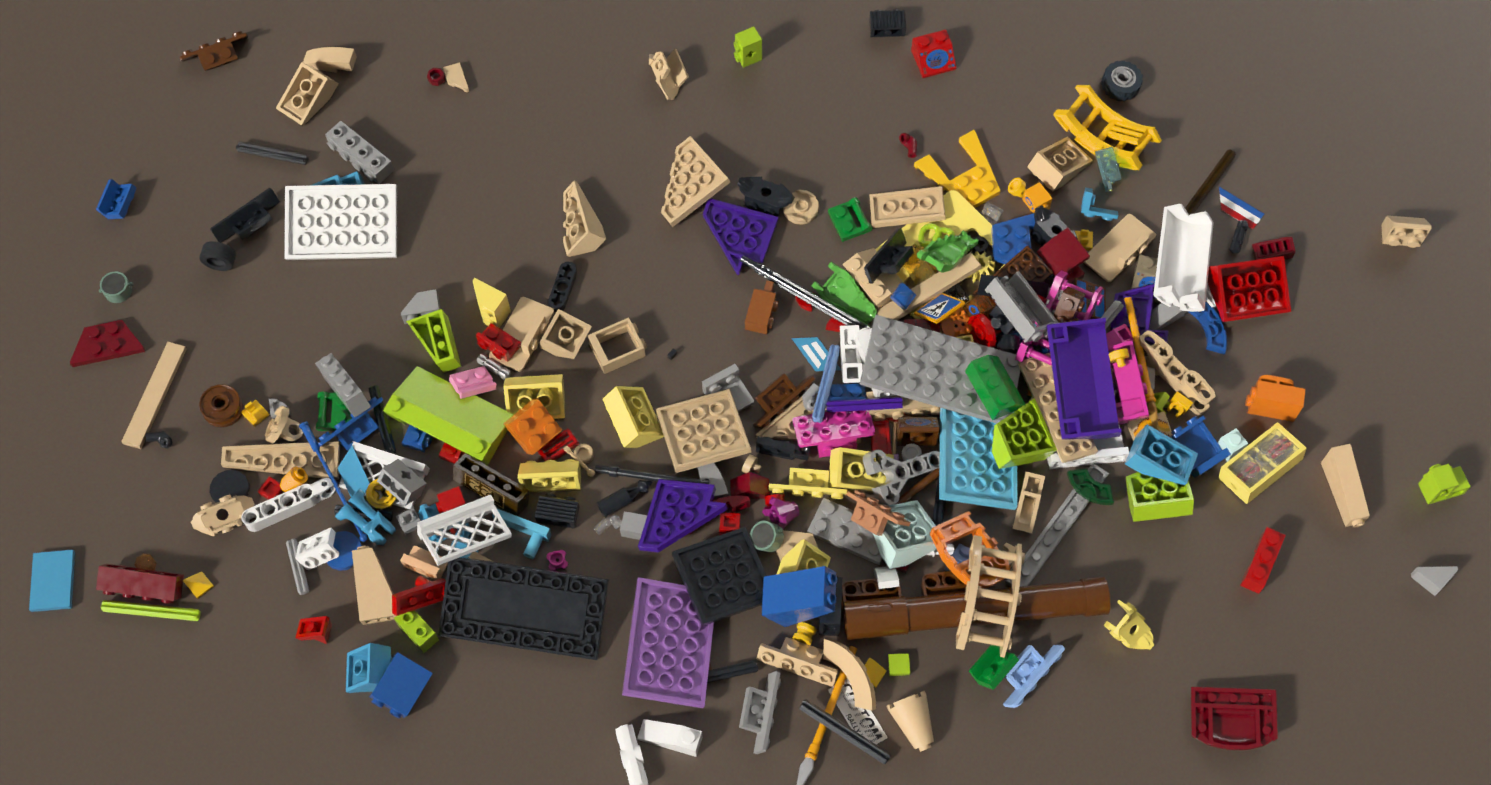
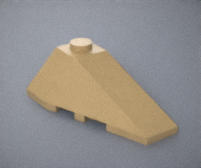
(582, 225)

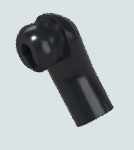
(161, 437)

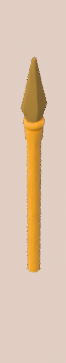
(1150, 398)

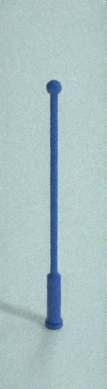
(315, 447)

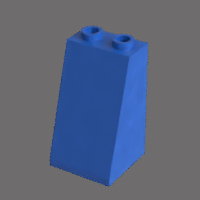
(799, 595)

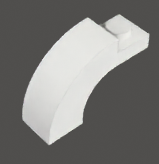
(850, 358)

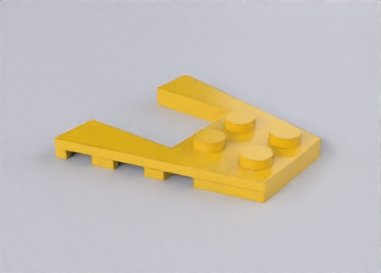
(976, 184)

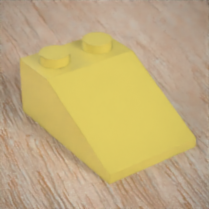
(849, 472)

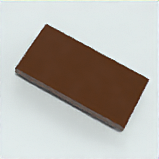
(1027, 264)

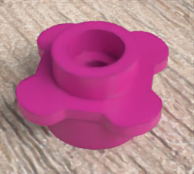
(552, 556)

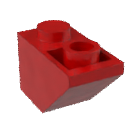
(449, 500)

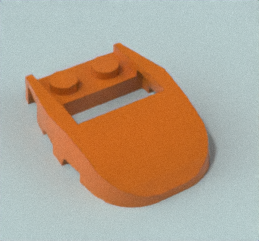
(956, 529)

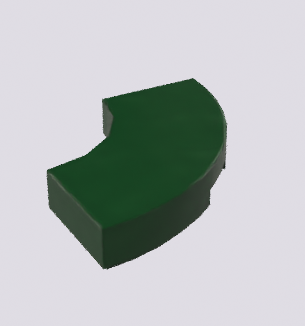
(1089, 488)

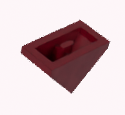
(750, 485)

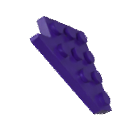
(740, 231)
(677, 511)

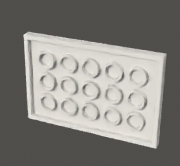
(341, 222)

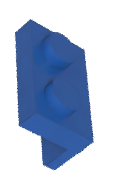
(116, 200)

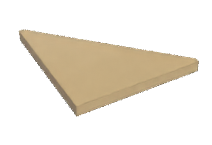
(782, 426)

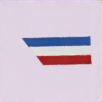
(1239, 209)

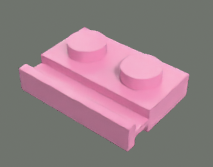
(472, 382)

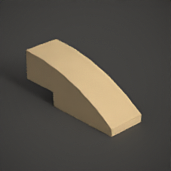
(331, 58)
(1028, 502)

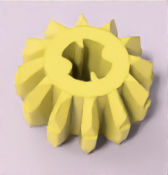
(987, 266)

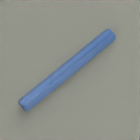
(826, 382)

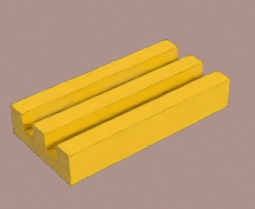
(1129, 130)

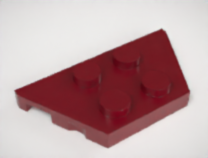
(105, 343)

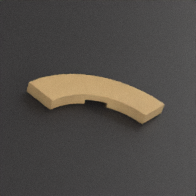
(854, 670)

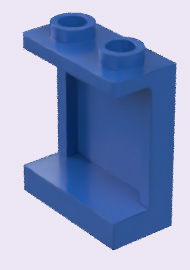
(1200, 440)
(400, 686)

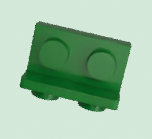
(992, 668)

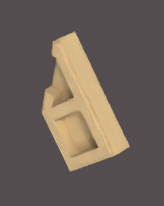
(455, 76)

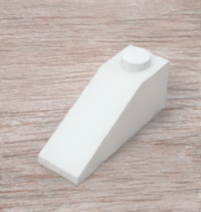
(671, 736)

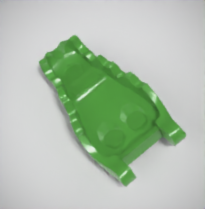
(947, 252)
(845, 294)

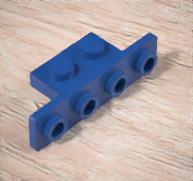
(354, 429)

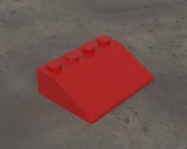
(1250, 288)

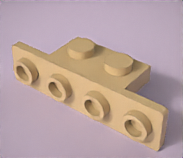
(798, 659)

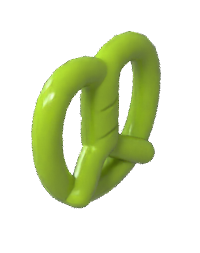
(938, 232)

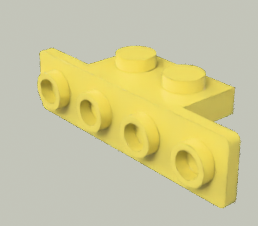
(809, 482)

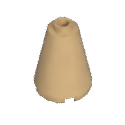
(914, 720)

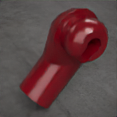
(910, 143)

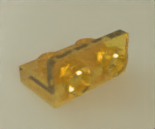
(919, 269)

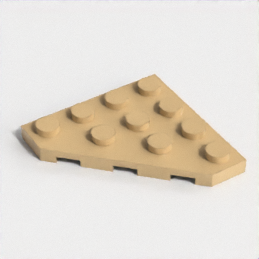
(692, 181)

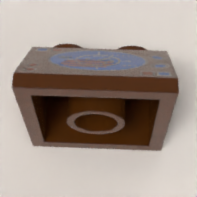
(917, 430)

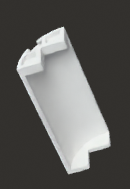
(1183, 258)

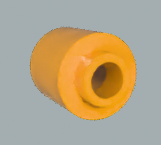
(293, 479)

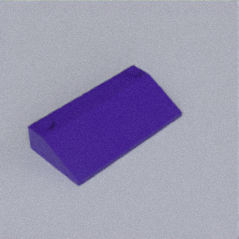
(1083, 380)

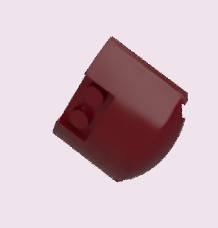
(1234, 717)

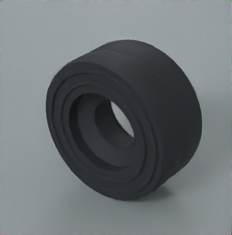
(217, 256)

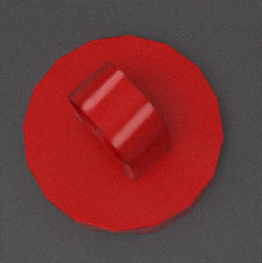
(982, 330)

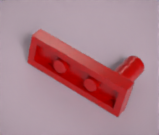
(422, 595)

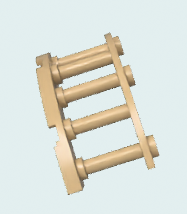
(974, 591)

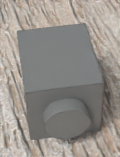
(632, 525)

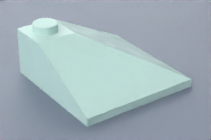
(906, 544)

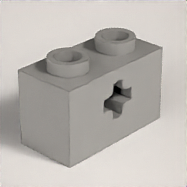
(401, 482)

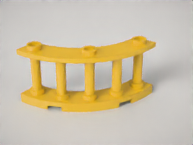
(1092, 143)

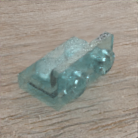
(1108, 167)

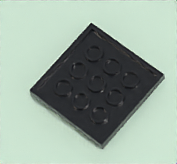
(721, 575)

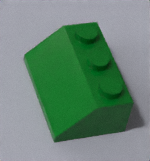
(994, 386)

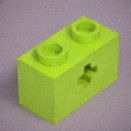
(748, 47)
(417, 630)

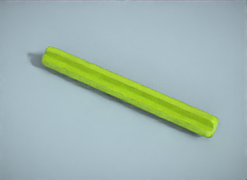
(151, 610)

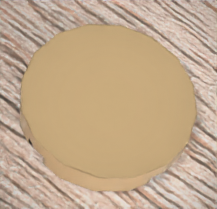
(803, 209)

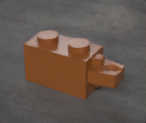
(761, 308)

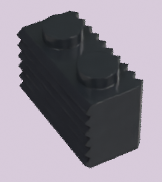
(887, 23)
(557, 510)

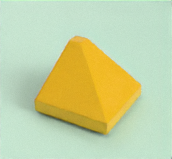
(198, 584)

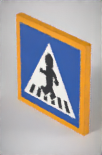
(939, 308)

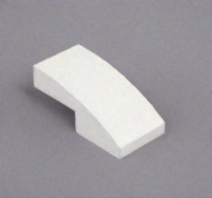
(886, 577)

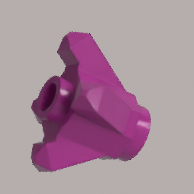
(781, 511)

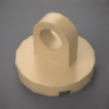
(280, 426)

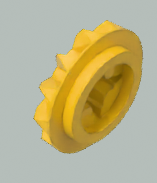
(373, 497)

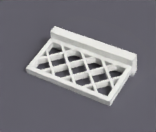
(385, 458)
(457, 519)

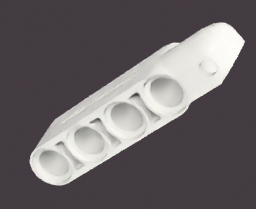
(279, 503)

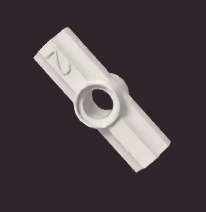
(631, 755)

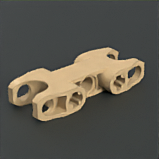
(1186, 382)

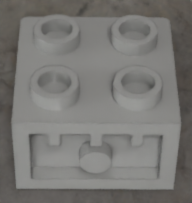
(730, 380)

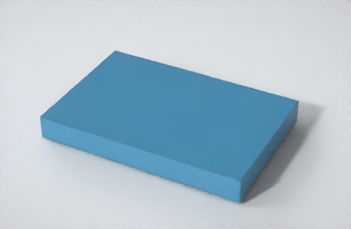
(52, 580)

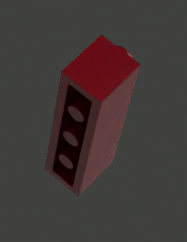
(139, 582)

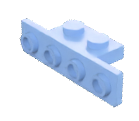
(1028, 672)

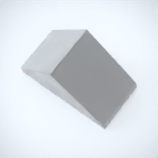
(1433, 577)

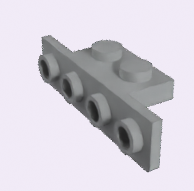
(758, 711)

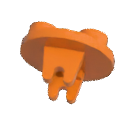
(956, 318)

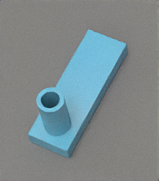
(537, 532)

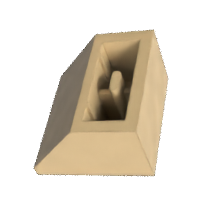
(1404, 231)

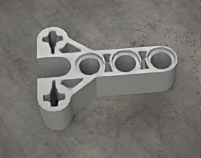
(889, 465)

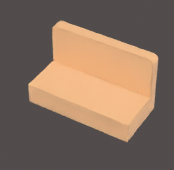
(422, 562)

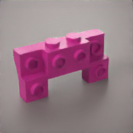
(1129, 386)

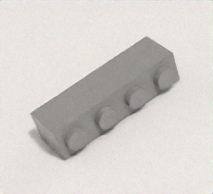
(343, 385)

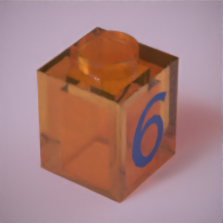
(979, 304)

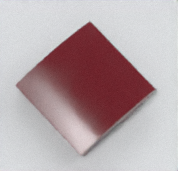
(1063, 253)

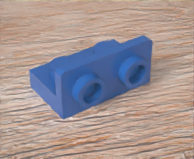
(846, 392)
(416, 439)

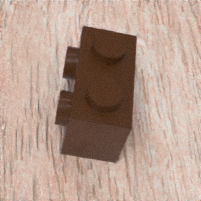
(1069, 305)

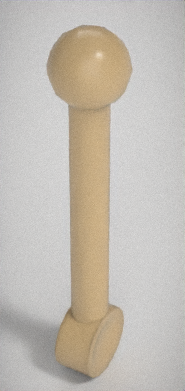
(590, 472)

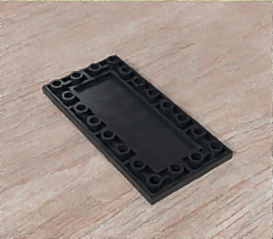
(523, 607)

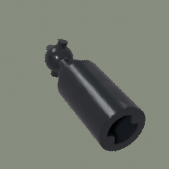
(621, 498)

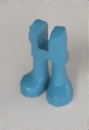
(370, 527)

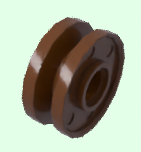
(213, 398)

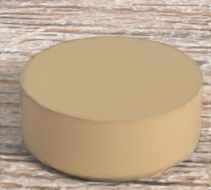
(584, 453)

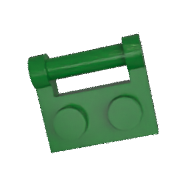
(844, 222)
(339, 411)

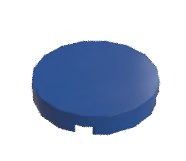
(344, 543)

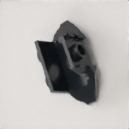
(778, 196)
(1046, 225)

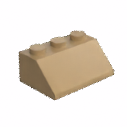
(882, 288)

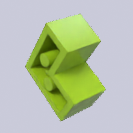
(1443, 483)

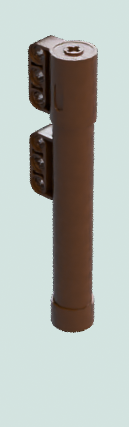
(941, 606)

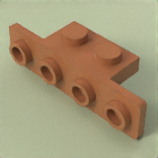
(873, 515)

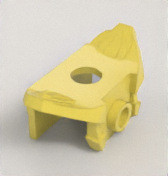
(1141, 638)

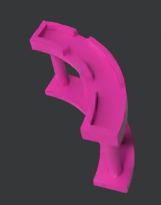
(1060, 283)

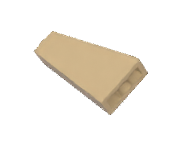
(1345, 485)
(372, 587)

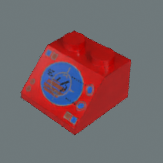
(933, 53)

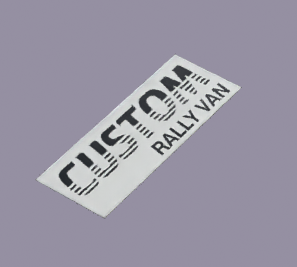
(859, 719)

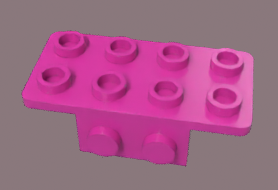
(835, 430)

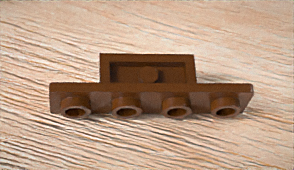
(216, 54)
(777, 395)

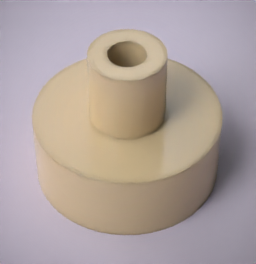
(751, 465)

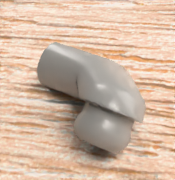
(808, 397)

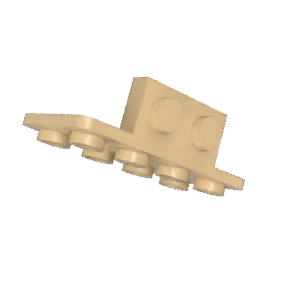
(1120, 247)
(527, 325)

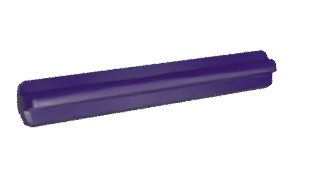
(864, 404)

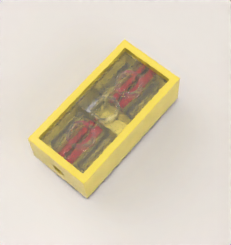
(1262, 463)

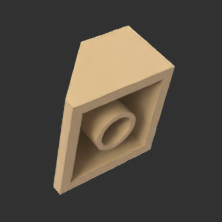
(564, 335)

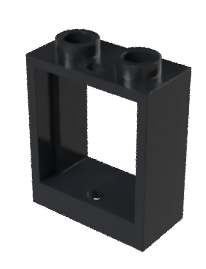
(830, 623)

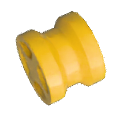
(804, 633)

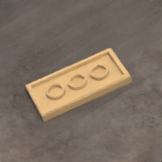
(907, 207)

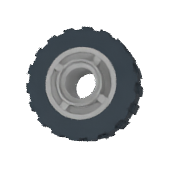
(1122, 80)

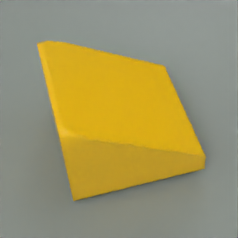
(874, 671)

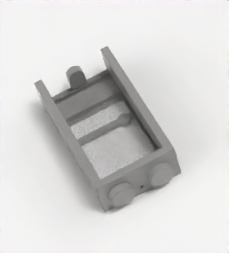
(1021, 306)

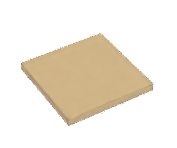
(703, 430)

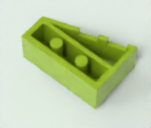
(437, 338)

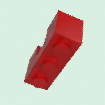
(1263, 560)

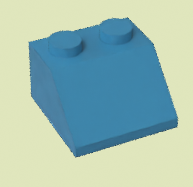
(366, 667)

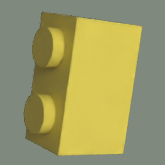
(492, 303)

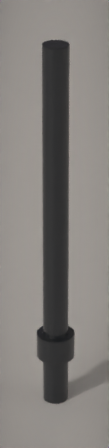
(616, 471)

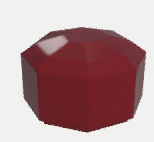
(436, 76)

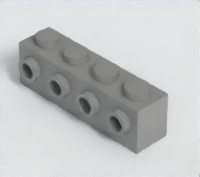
(359, 152)

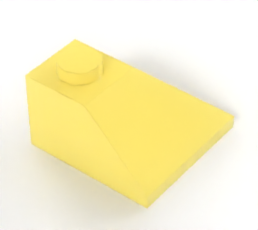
(803, 557)

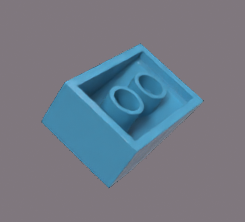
(1161, 456)

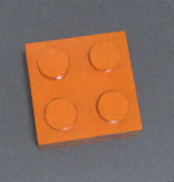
(532, 426)

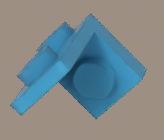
(1089, 199)

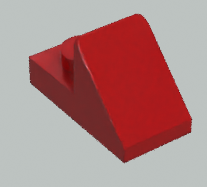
(314, 628)

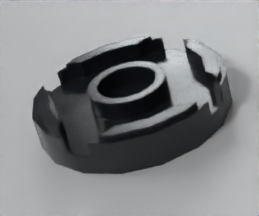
(227, 483)

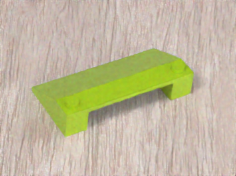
(437, 410)

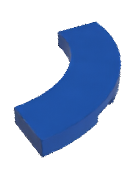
(1214, 330)

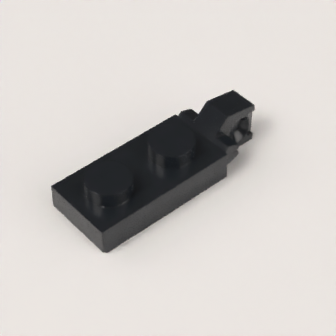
(781, 449)

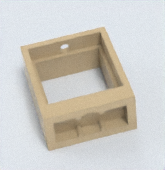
(610, 332)

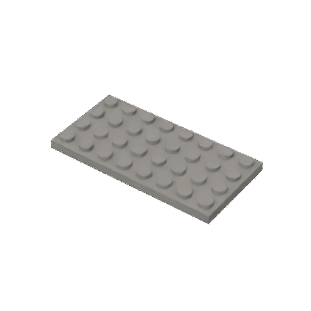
(928, 366)

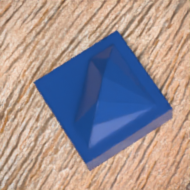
(903, 296)

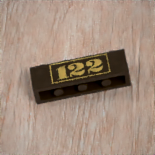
(488, 481)

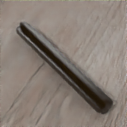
(1210, 181)

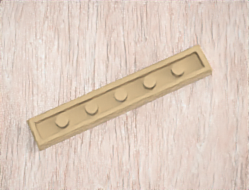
(933, 287)
(154, 395)

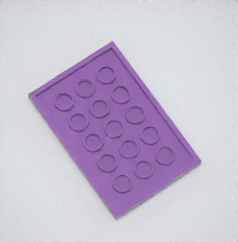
(667, 646)

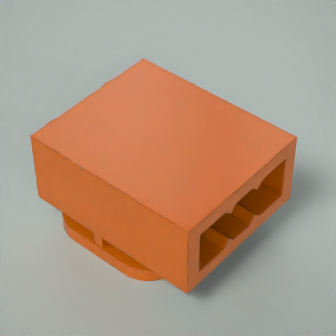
(1275, 398)

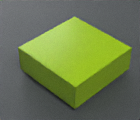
(898, 664)

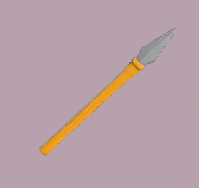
(807, 765)

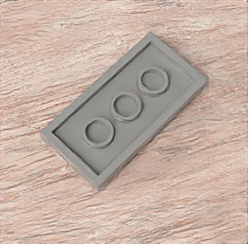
(834, 525)

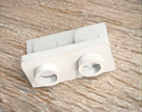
(317, 549)

